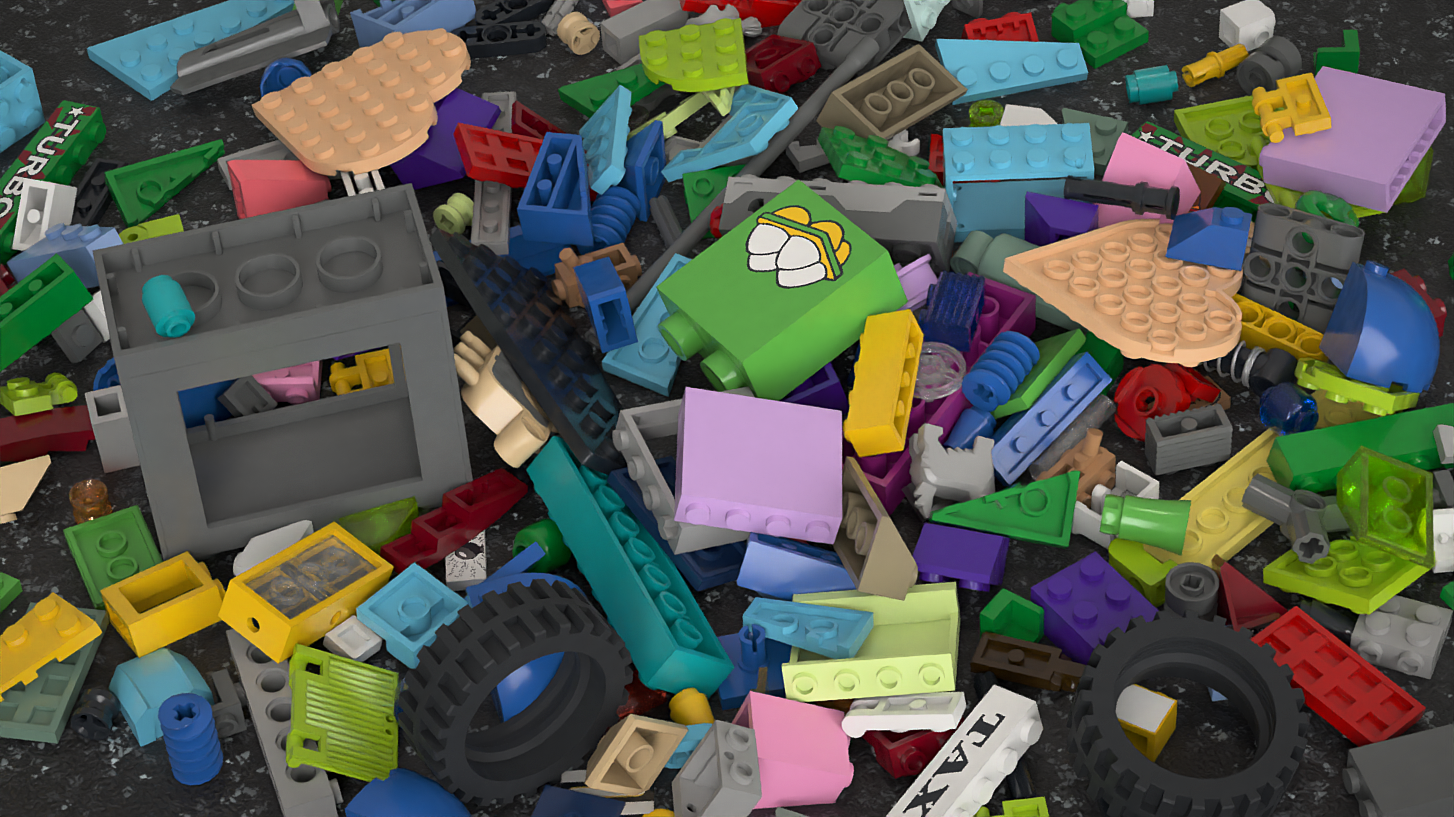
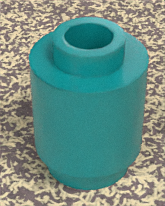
(1151, 85)
(167, 306)

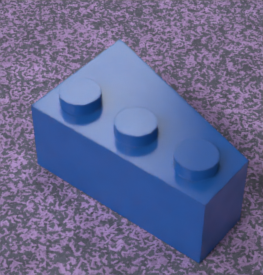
(558, 194)

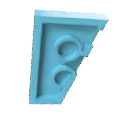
(812, 627)

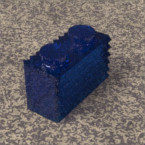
(953, 310)

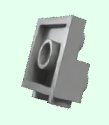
(1403, 635)

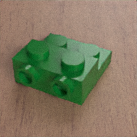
(1099, 28)

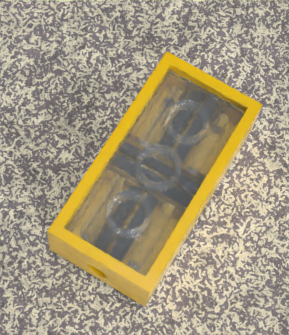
(303, 591)

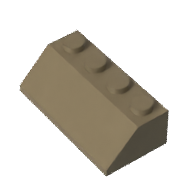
(892, 96)
(869, 540)

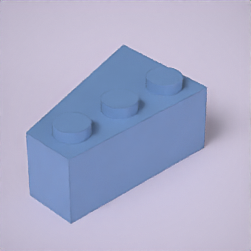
(410, 16)
(73, 245)

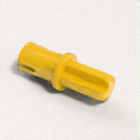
(1214, 65)

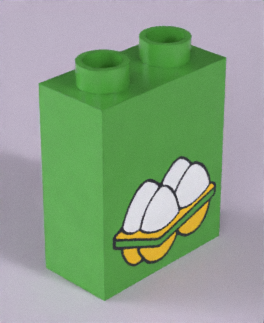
(778, 295)

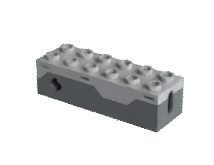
(896, 216)

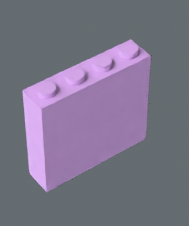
(1372, 143)
(759, 466)

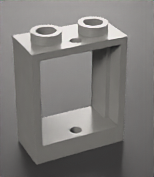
(719, 775)

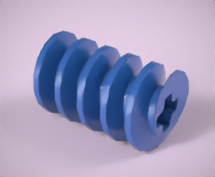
(612, 218)
(1000, 370)
(190, 738)

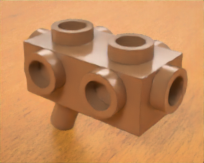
(565, 284)
(1092, 461)

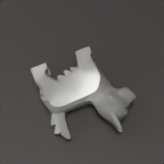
(949, 472)

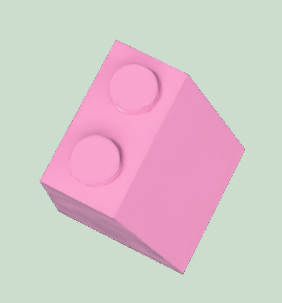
(1138, 162)
(798, 750)

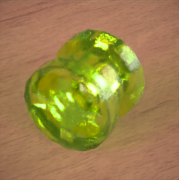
(985, 113)

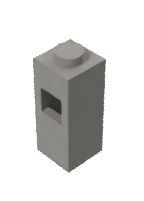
(622, 31)
(112, 429)

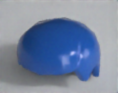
(281, 74)

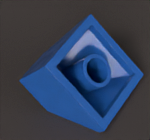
(644, 166)
(1211, 237)

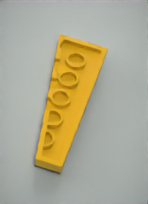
(44, 633)

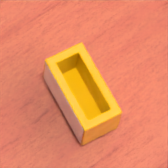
(1146, 719)

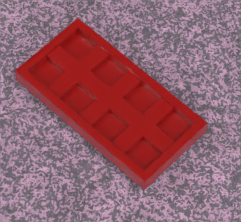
(498, 155)
(1339, 681)

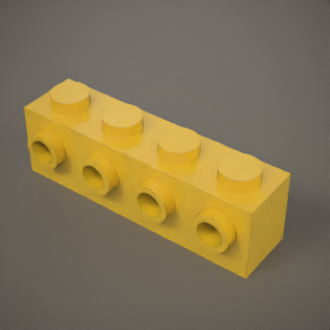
(884, 383)

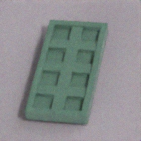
(44, 705)

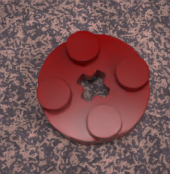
(1140, 384)

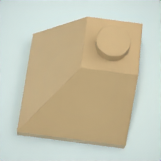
(18, 485)
(633, 754)

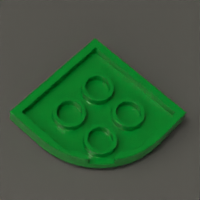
(873, 160)

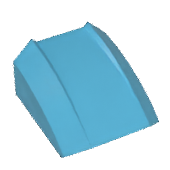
(150, 680)

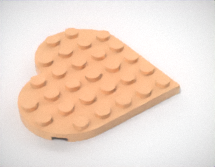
(369, 104)
(1135, 295)

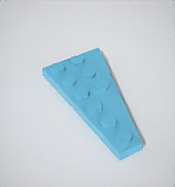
(151, 55)

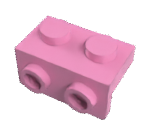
(293, 384)

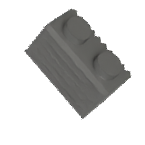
(1188, 439)

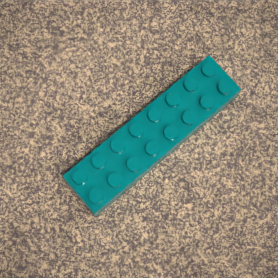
(630, 576)

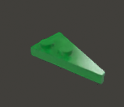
(591, 93)
(150, 184)
(1029, 513)

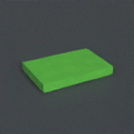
(1054, 355)
(111, 550)

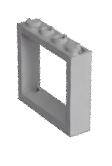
(654, 422)

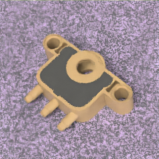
(501, 400)

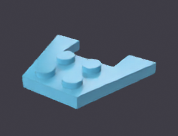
(754, 122)

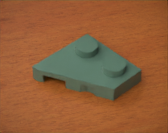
(1104, 135)

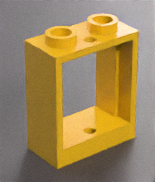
(171, 619)

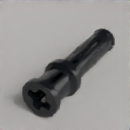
(1139, 197)

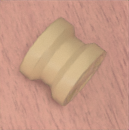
(578, 33)

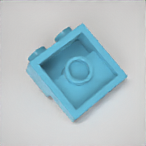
(410, 612)

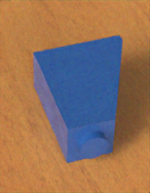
(606, 304)

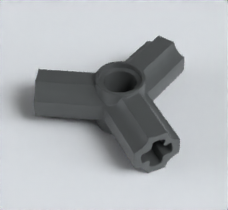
(1300, 513)

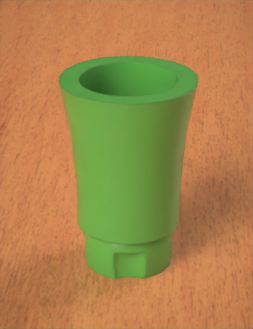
(1147, 521)

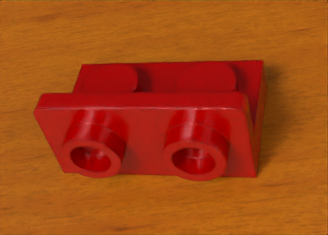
(1009, 27)

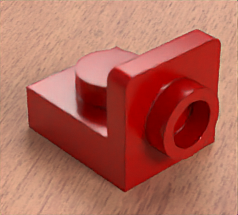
(1195, 383)

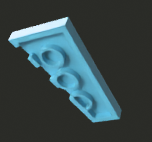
(1009, 67)
(606, 140)
(651, 359)

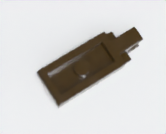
(1026, 663)

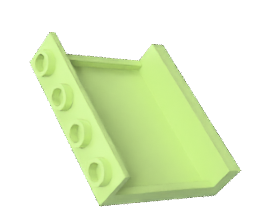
(905, 652)

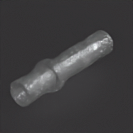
(1091, 417)

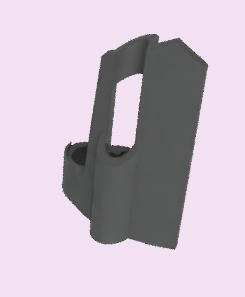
(255, 48)

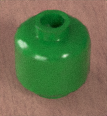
(549, 539)

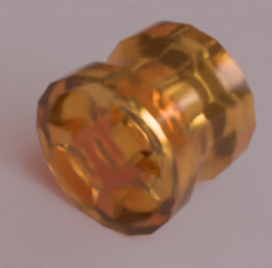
(89, 500)

